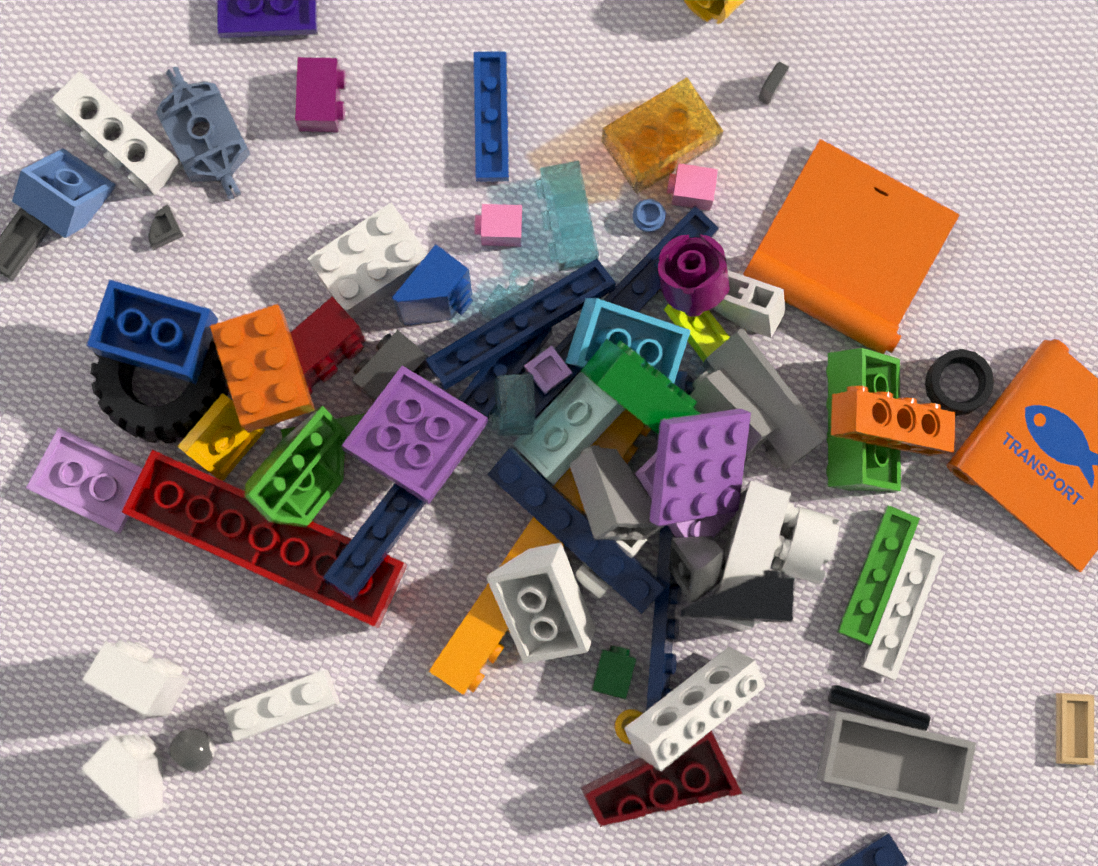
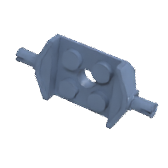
(207, 156)

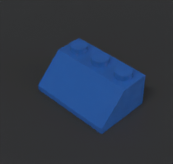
(434, 290)

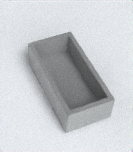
(896, 761)

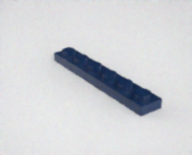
(519, 324)
(573, 529)

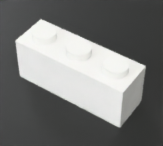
(281, 705)

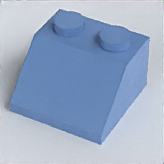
(62, 192)

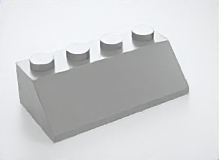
(750, 369)

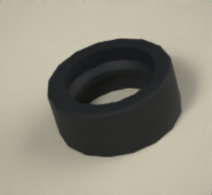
(973, 361)

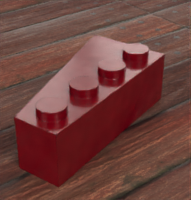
(643, 789)

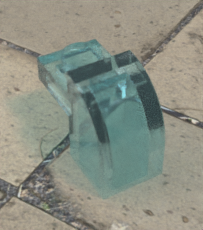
(514, 405)

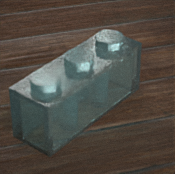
(567, 216)

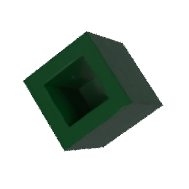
(614, 672)

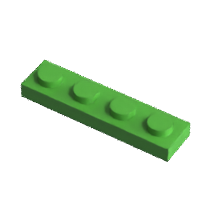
(878, 575)

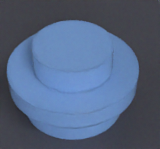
(649, 215)

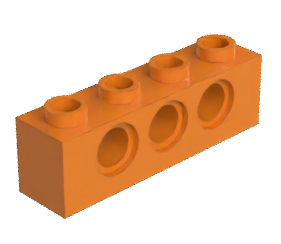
(892, 422)

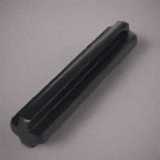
(878, 708)

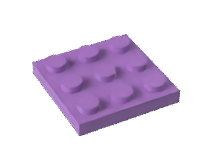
(415, 434)
(699, 466)

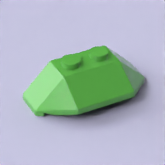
(300, 472)

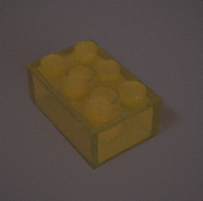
(661, 134)

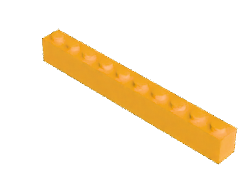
(484, 625)

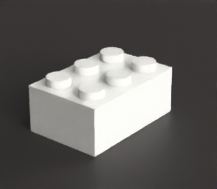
(368, 261)
(136, 678)

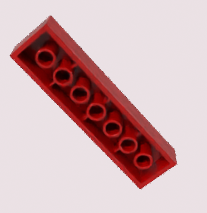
(229, 526)

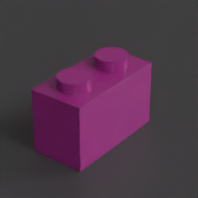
(319, 94)

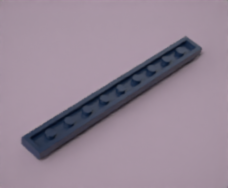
(399, 506)
(665, 625)

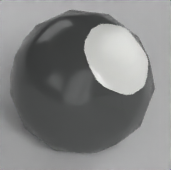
(192, 749)

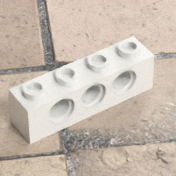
(83, 96)
(695, 708)

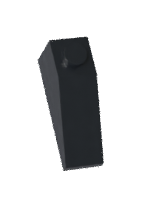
(758, 600)

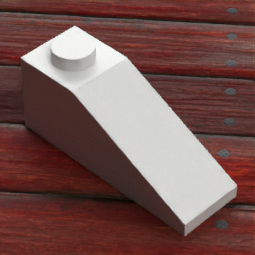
(753, 304)

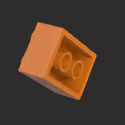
(262, 368)

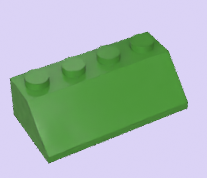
(855, 463)

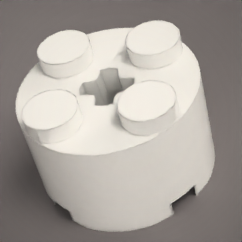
(807, 544)

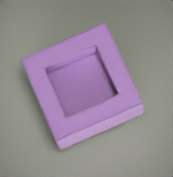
(548, 370)

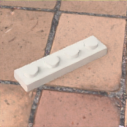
(902, 610)

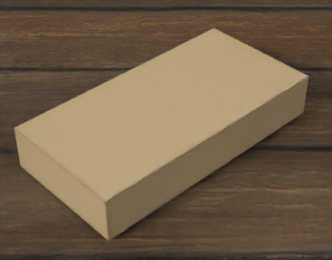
(1074, 729)

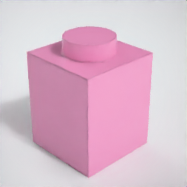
(692, 186)
(499, 225)

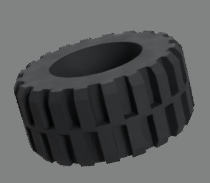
(162, 422)

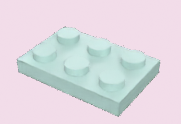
(568, 427)

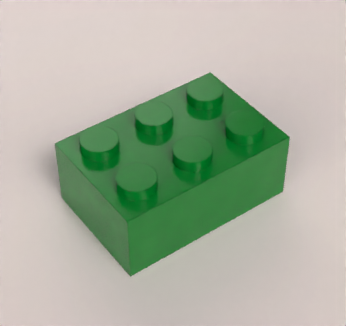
(637, 387)

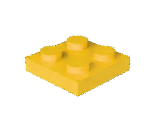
(219, 439)

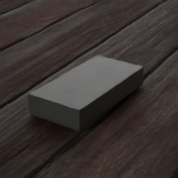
(19, 242)

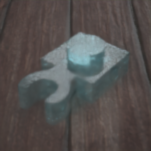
(505, 299)

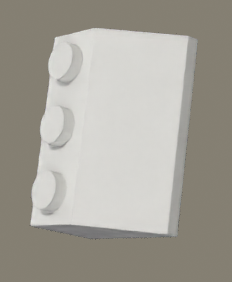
(543, 604)
(129, 774)

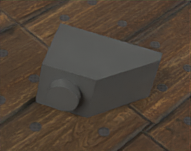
(696, 564)

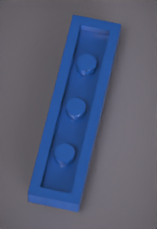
(491, 116)

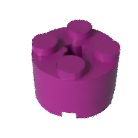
(693, 274)

